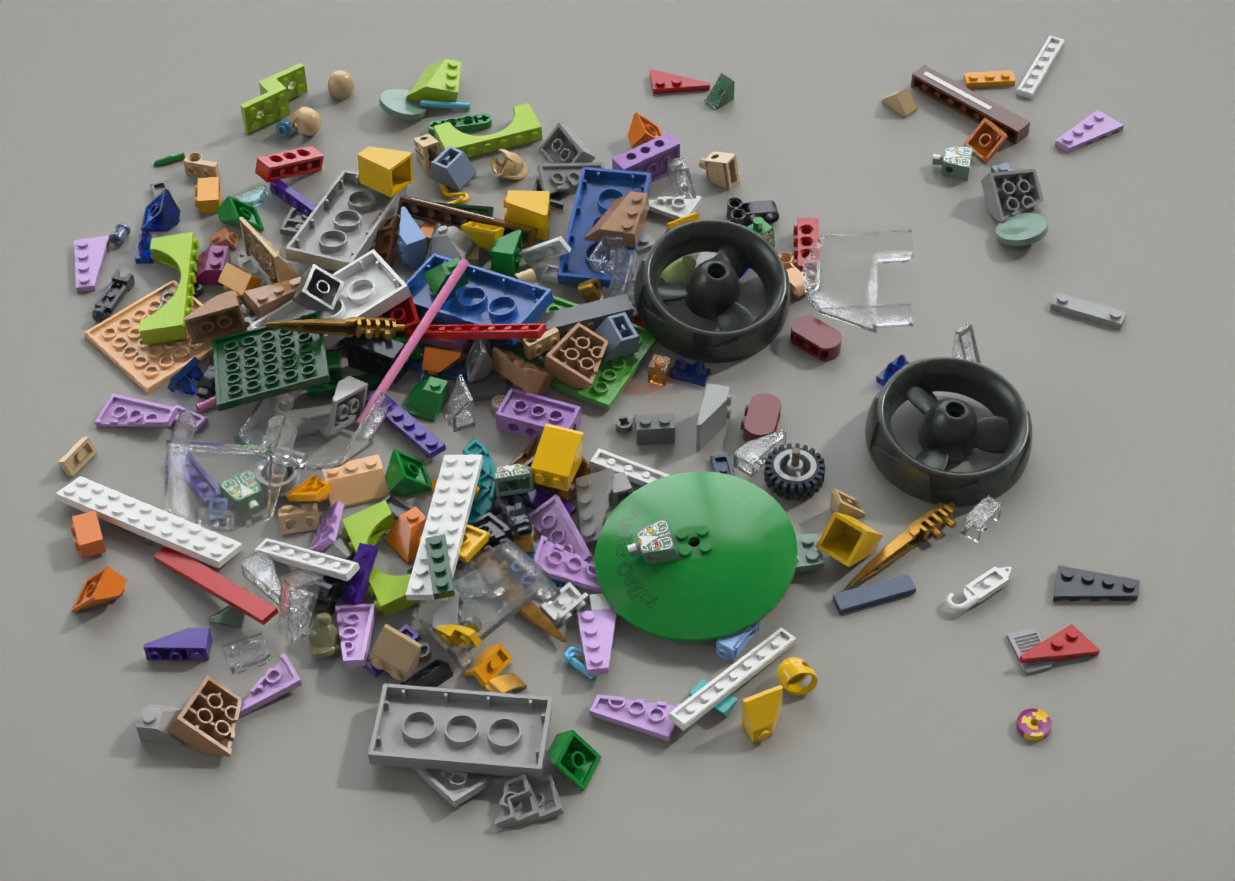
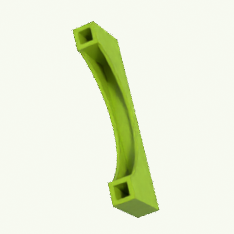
(168, 322)

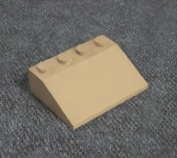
(265, 254)

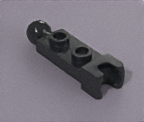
(112, 295)

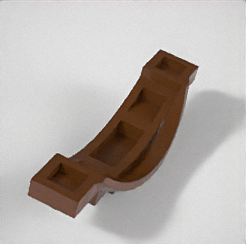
(387, 239)

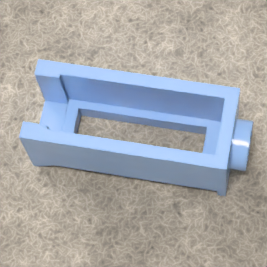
(731, 646)

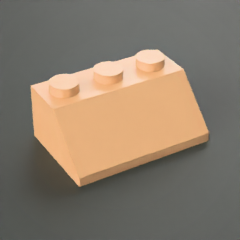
(357, 481)

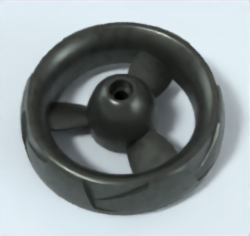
(712, 291)
(950, 431)

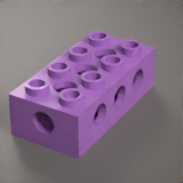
(649, 157)
(528, 413)

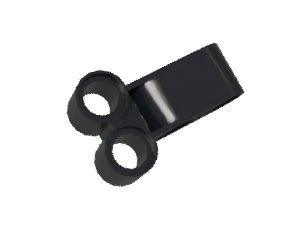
(745, 212)
(329, 593)

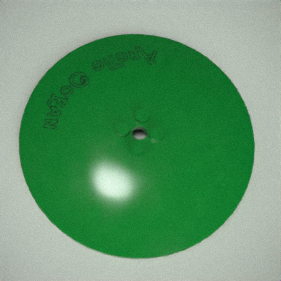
(713, 588)

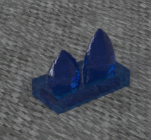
(143, 252)
(892, 367)
(690, 373)
(180, 379)

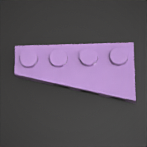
(1087, 131)
(89, 261)
(133, 412)
(556, 524)
(355, 632)
(597, 636)
(635, 715)

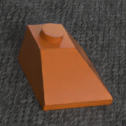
(642, 131)
(986, 140)
(441, 360)
(405, 534)
(100, 589)

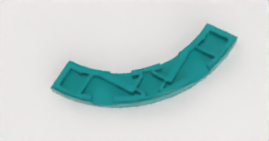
(483, 502)

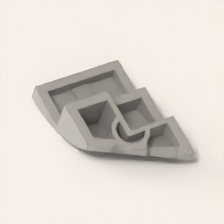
(528, 801)

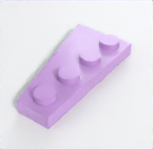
(566, 566)

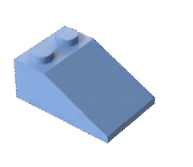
(412, 242)

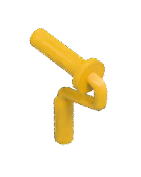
(445, 192)

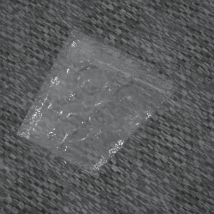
(297, 604)

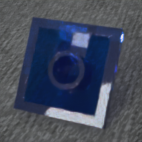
(161, 213)

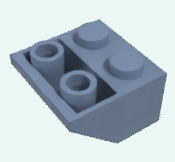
(452, 168)
(620, 335)

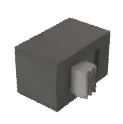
(473, 623)

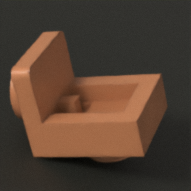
(223, 238)

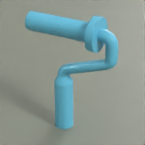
(571, 660)

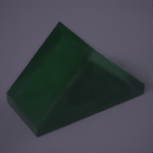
(721, 93)

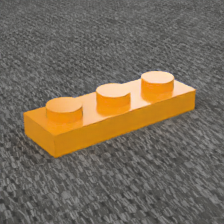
(989, 79)

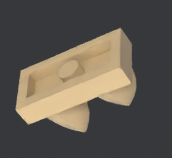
(77, 456)

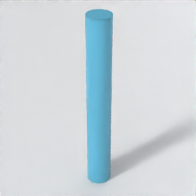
(443, 104)

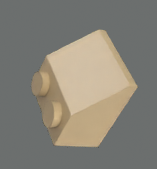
(395, 653)

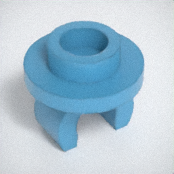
(284, 129)

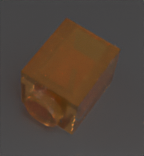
(659, 370)

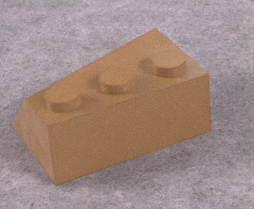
(521, 372)

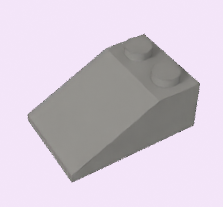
(347, 403)
(713, 413)

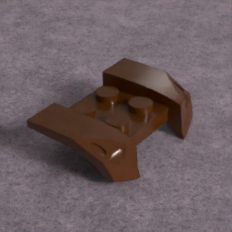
(527, 456)

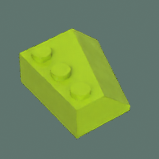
(438, 82)

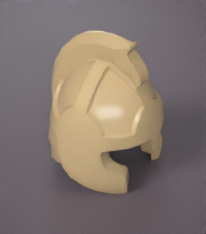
(511, 168)

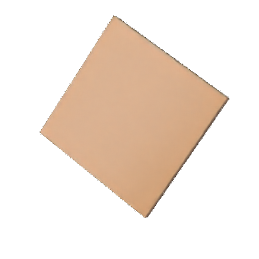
(146, 364)

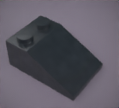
(374, 355)

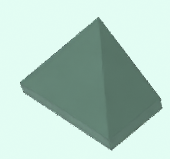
(228, 616)

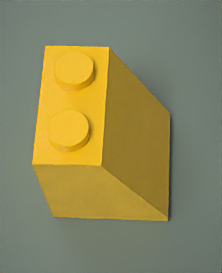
(385, 170)
(529, 209)
(557, 457)
(848, 539)

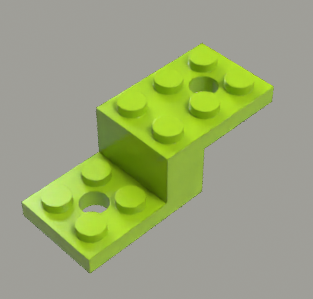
(274, 98)

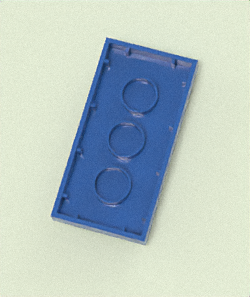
(594, 196)
(485, 300)

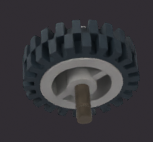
(794, 471)

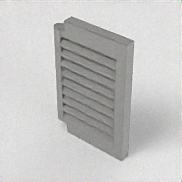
(1022, 642)

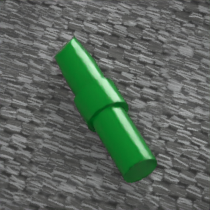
(169, 159)

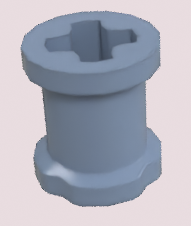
(119, 234)

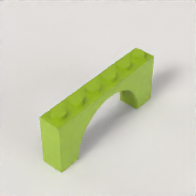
(523, 130)
(367, 528)

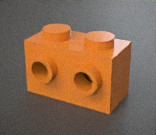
(88, 534)

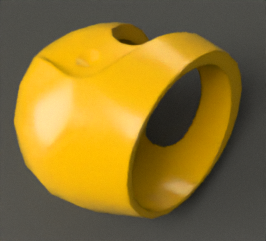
(792, 672)

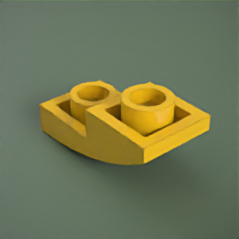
(456, 634)

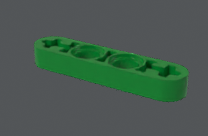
(484, 121)

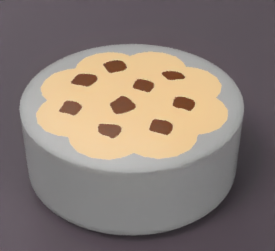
(496, 402)

